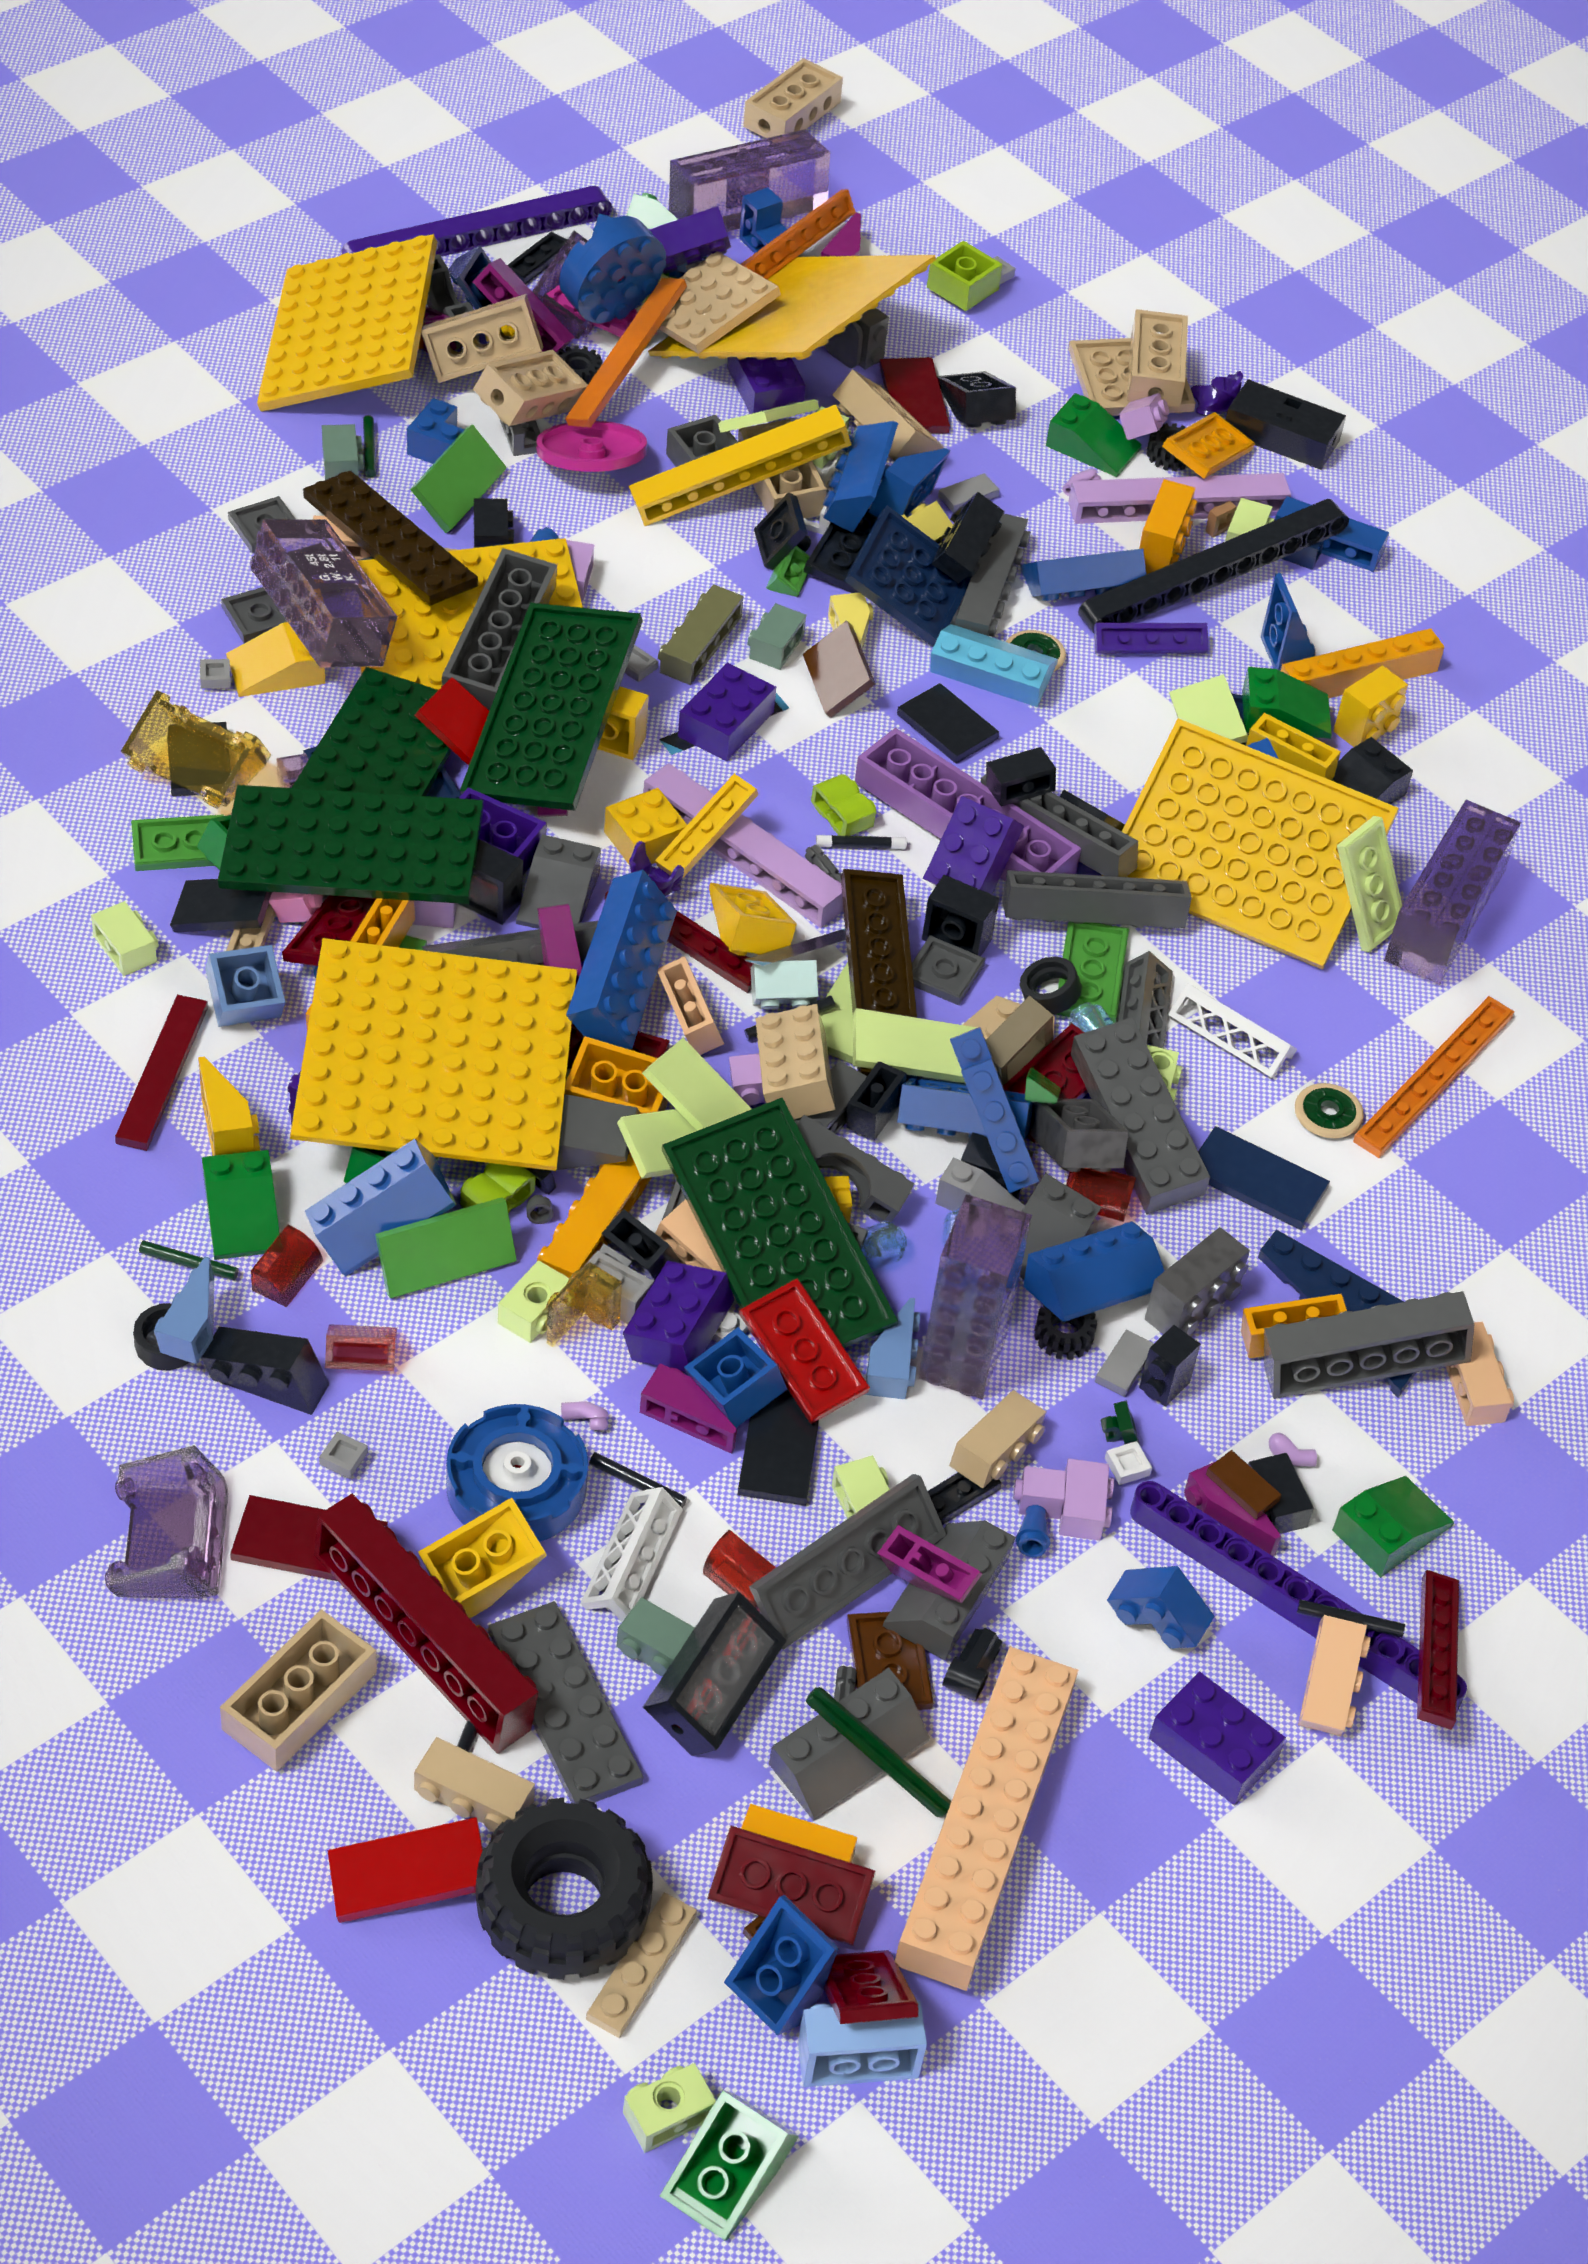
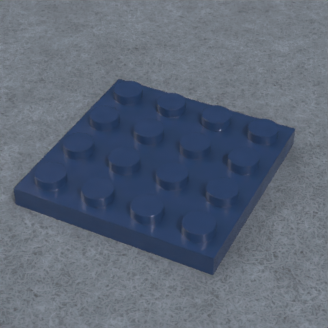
(900, 579)

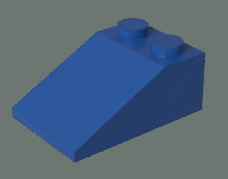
(909, 481)
(1283, 630)
(783, 1967)

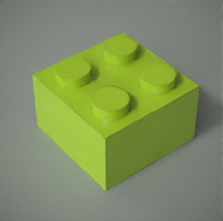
(964, 275)

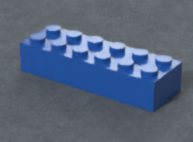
(622, 961)

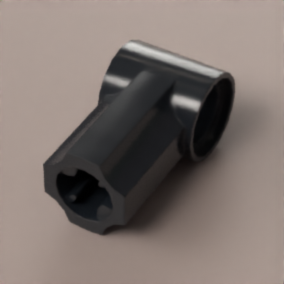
(970, 1671)

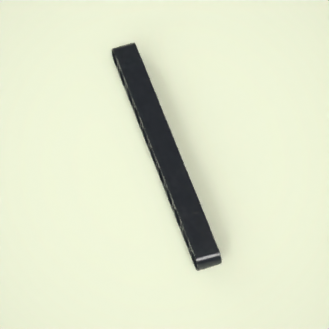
(1215, 565)

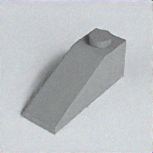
(965, 1179)

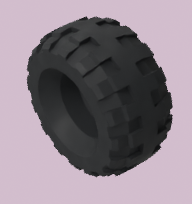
(571, 1841)

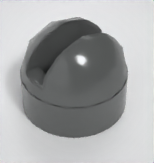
(544, 1210)

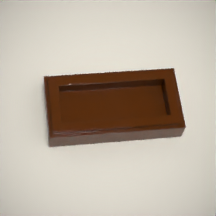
(1243, 1484)

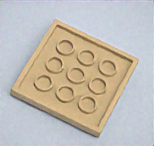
(716, 301)
(1104, 374)

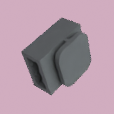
(861, 341)

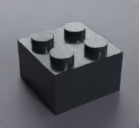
(960, 915)

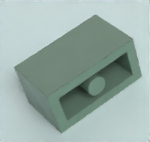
(341, 450)
(776, 636)
(652, 1635)

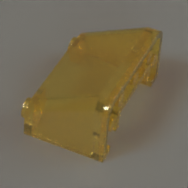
(193, 751)

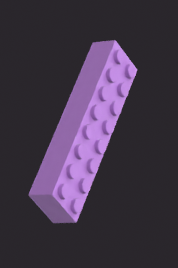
(930, 788)

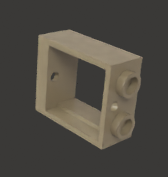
(1020, 1038)

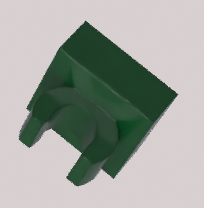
(1120, 1425)

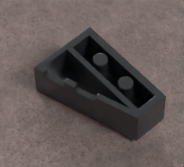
(968, 538)
(267, 1366)

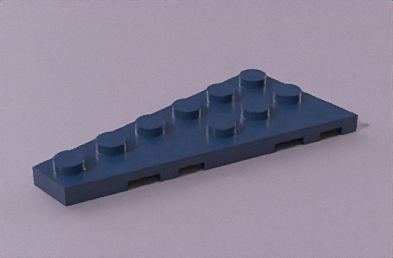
(1318, 1276)

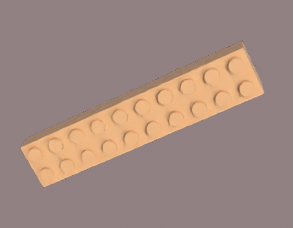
(986, 1819)

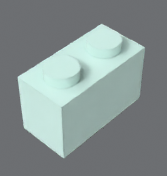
(784, 983)

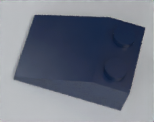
(464, 272)

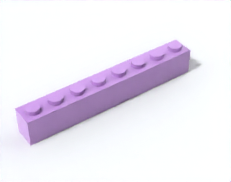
(1133, 498)
(757, 852)

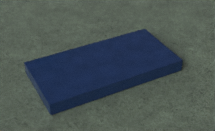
(1261, 1178)

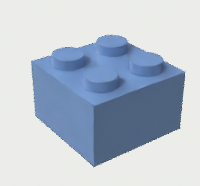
(245, 985)

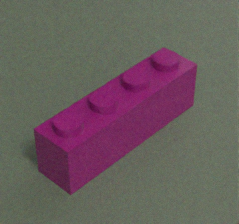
(501, 283)

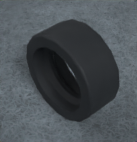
(1047, 969)
(147, 1352)

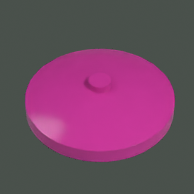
(592, 449)

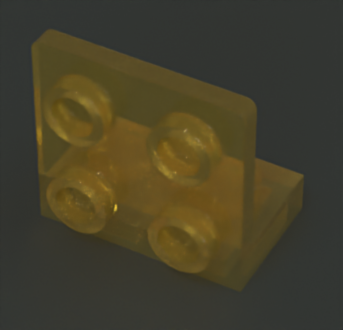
(588, 1293)

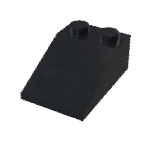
(979, 398)
(1374, 772)

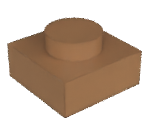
(1220, 518)

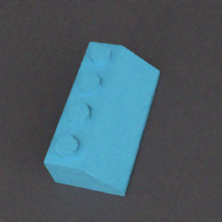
(992, 664)

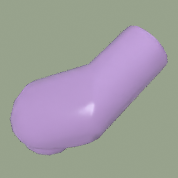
(1089, 474)
(586, 1410)
(1299, 1457)

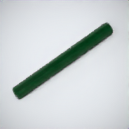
(878, 1751)

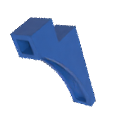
(994, 1109)

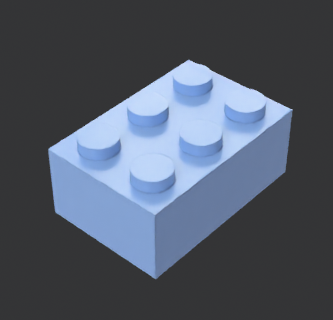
(858, 2051)

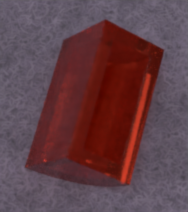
(1106, 1189)
(285, 1266)
(361, 1347)
(735, 1566)

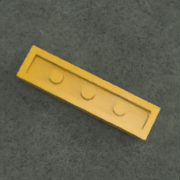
(708, 825)

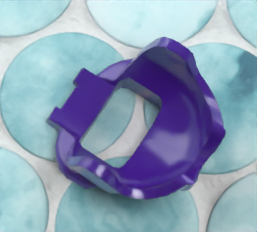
(1218, 395)
(663, 880)

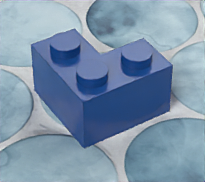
(760, 219)
(433, 431)
(1166, 1601)

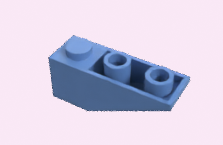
(189, 1322)
(890, 1356)

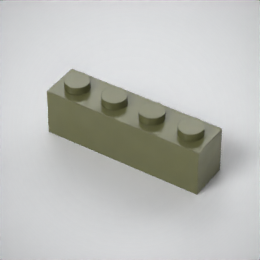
(700, 634)

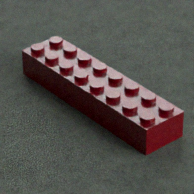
(426, 1622)

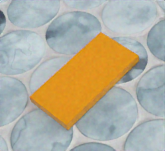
(1208, 445)

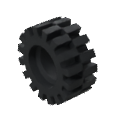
(582, 361)
(1159, 454)
(1063, 1342)

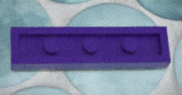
(1151, 638)

